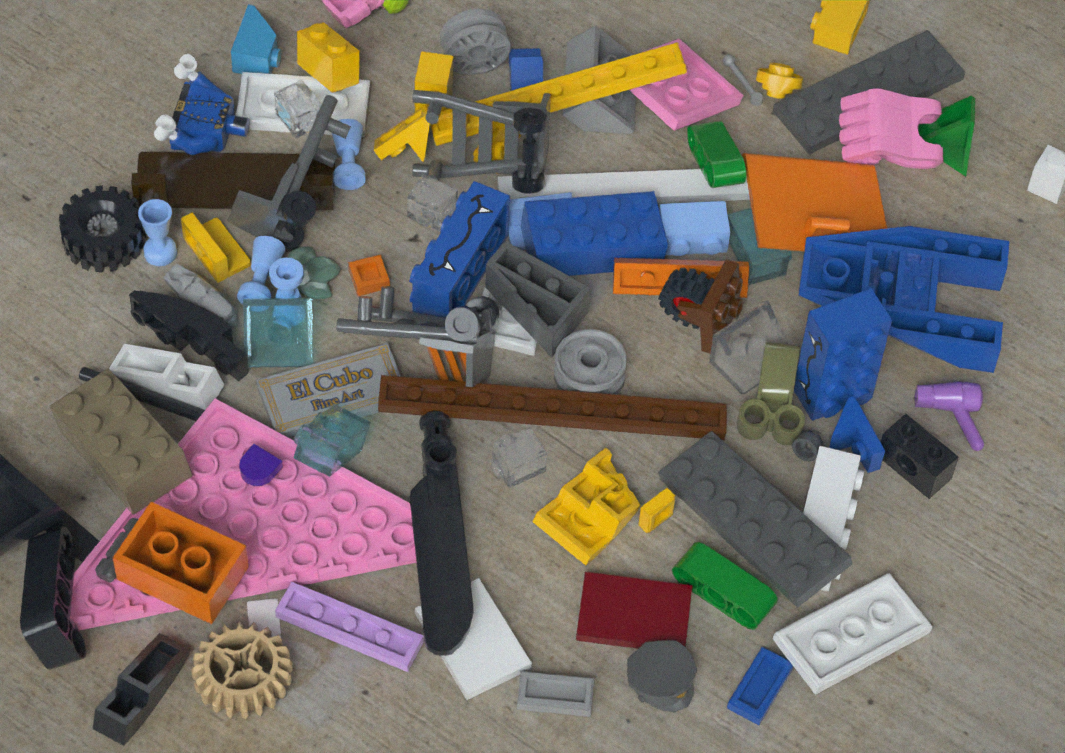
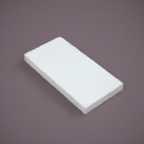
(258, 102)
(852, 633)

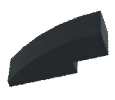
(139, 689)

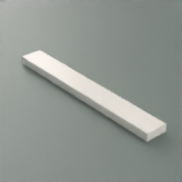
(669, 186)

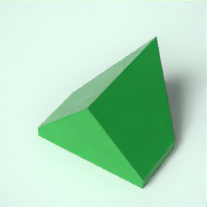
(953, 133)

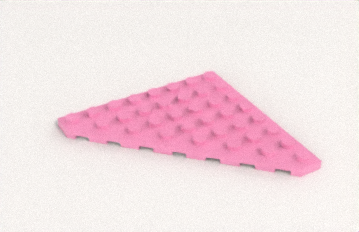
(293, 527)

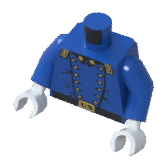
(201, 116)

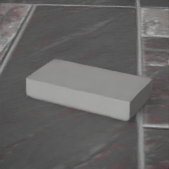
(555, 693)

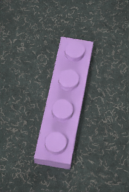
(349, 626)

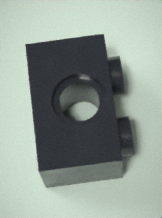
(918, 456)

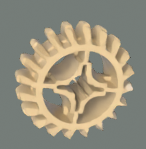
(244, 688)

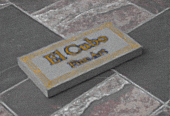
(346, 380)

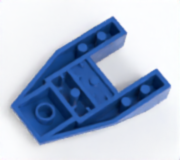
(904, 274)

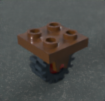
(704, 301)

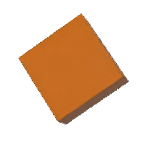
(368, 275)

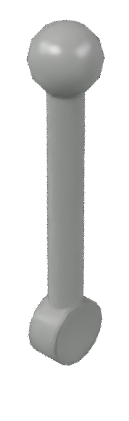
(756, 97)

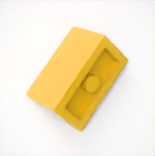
(214, 247)

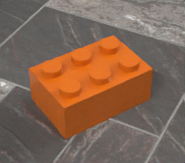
(181, 562)

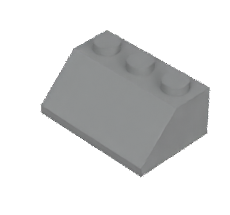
(609, 113)

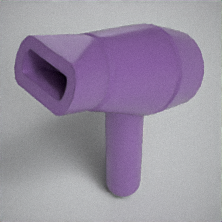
(958, 398)

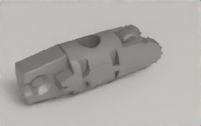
(199, 292)

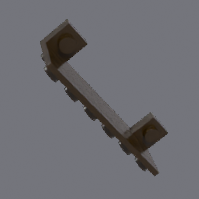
(216, 178)

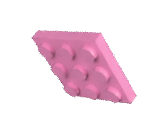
(689, 95)

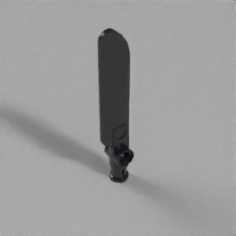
(441, 541)

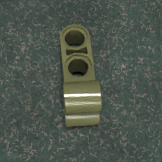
(774, 397)

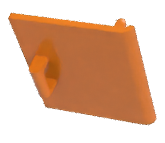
(810, 199)

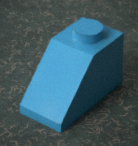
(255, 45)

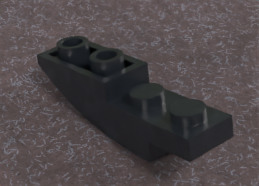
(184, 324)

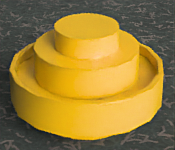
(779, 79)

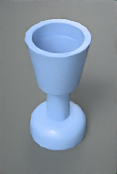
(349, 174)
(156, 219)
(264, 253)
(286, 276)

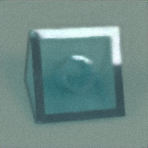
(278, 332)

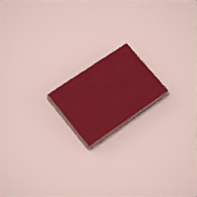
(632, 611)

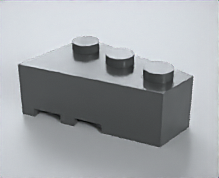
(537, 295)

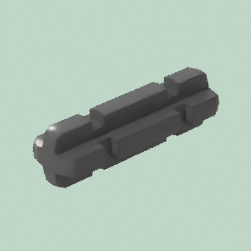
(105, 569)

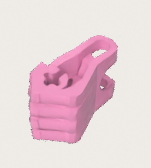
(885, 126)

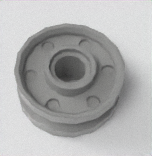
(475, 41)
(590, 363)

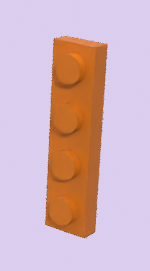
(649, 275)

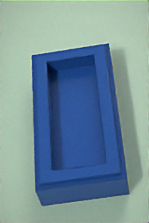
(760, 686)

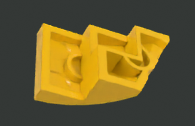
(589, 509)

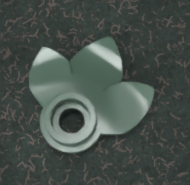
(316, 272)

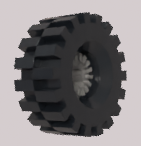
(97, 210)

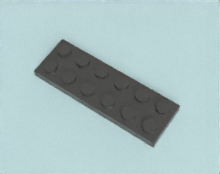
(909, 68)
(755, 519)

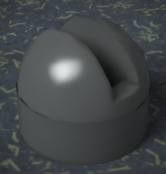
(800, 446)

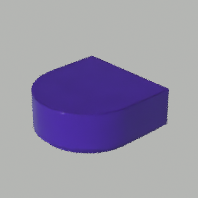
(259, 466)

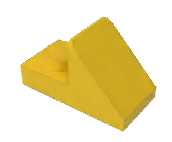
(411, 130)

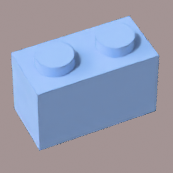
(696, 227)

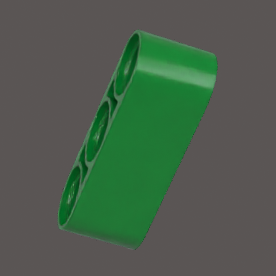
(716, 154)
(725, 585)

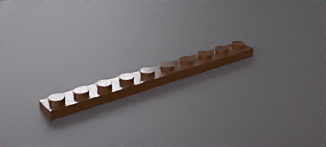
(552, 407)

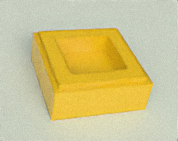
(657, 510)

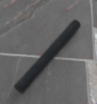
(151, 397)

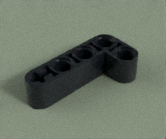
(48, 599)

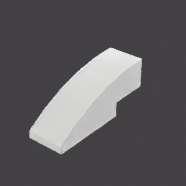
(168, 374)

